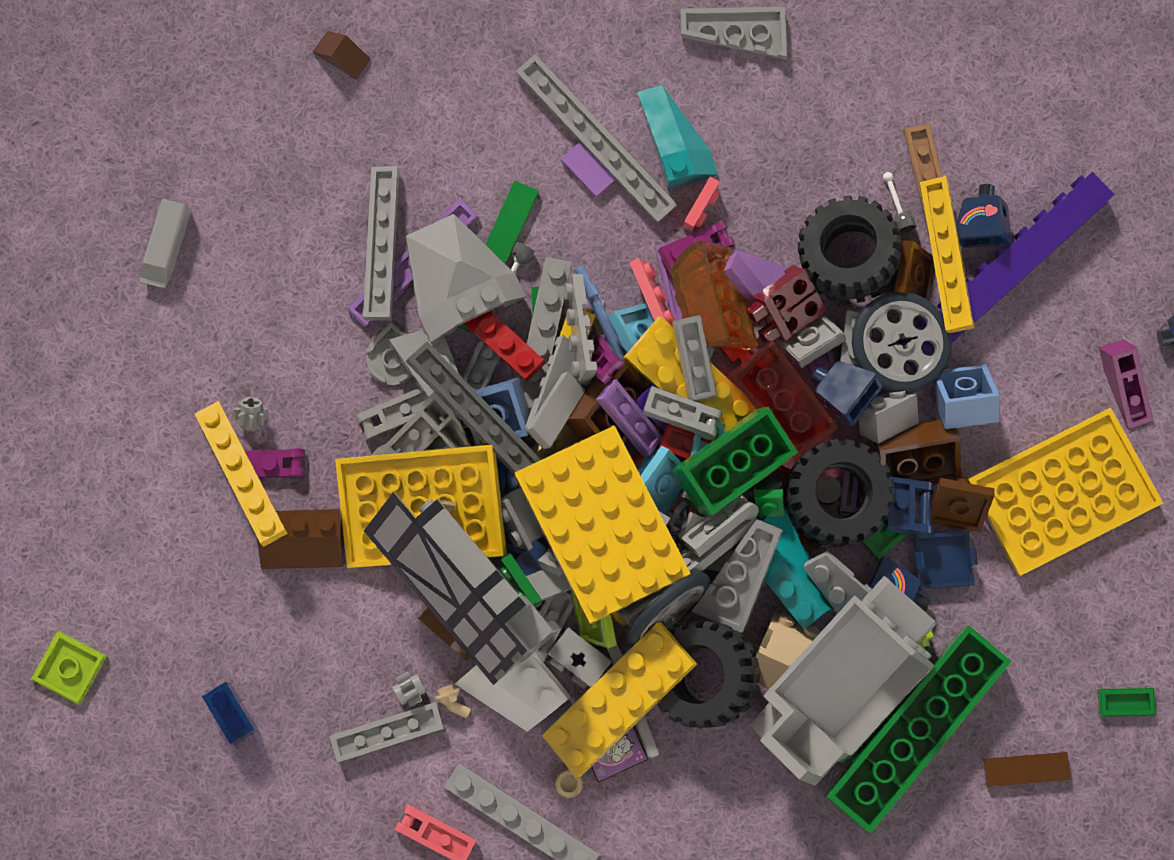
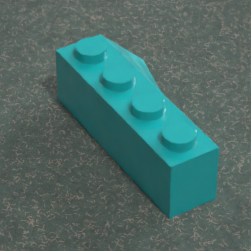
(790, 579)

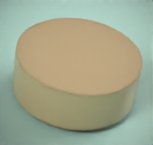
(568, 785)

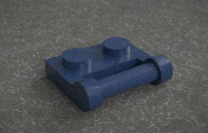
(903, 510)

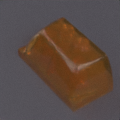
(708, 292)

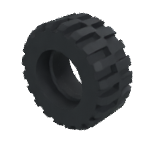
(848, 217)
(872, 479)
(738, 677)

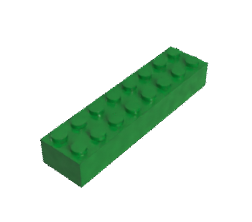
(917, 729)

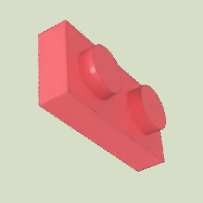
(708, 196)

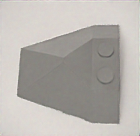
(456, 277)
(429, 429)

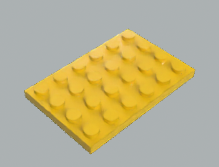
(452, 474)
(1066, 491)
(602, 524)

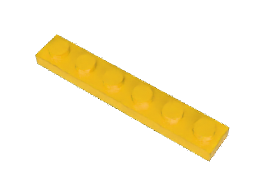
(947, 255)
(241, 474)

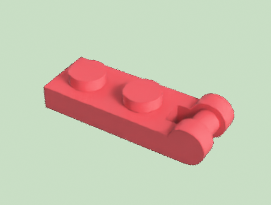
(436, 834)

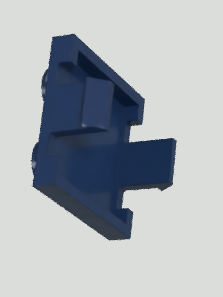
(945, 560)

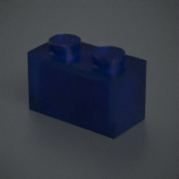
(230, 713)

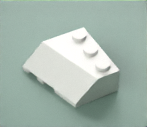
(522, 695)

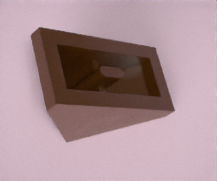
(342, 53)

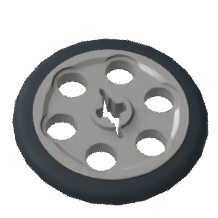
(875, 317)
(670, 606)

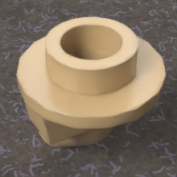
(448, 697)

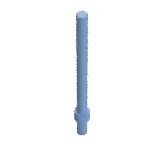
(592, 296)

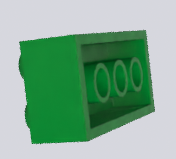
(734, 461)

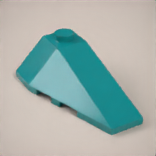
(678, 146)

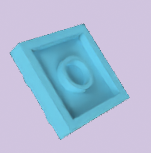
(631, 324)
(660, 479)

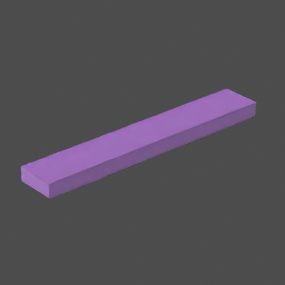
(402, 271)

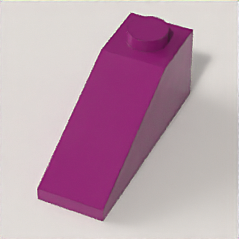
(1127, 382)

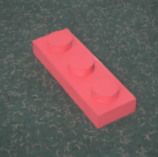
(652, 293)

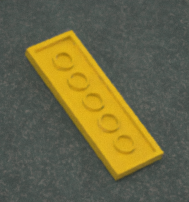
(659, 362)
(619, 699)

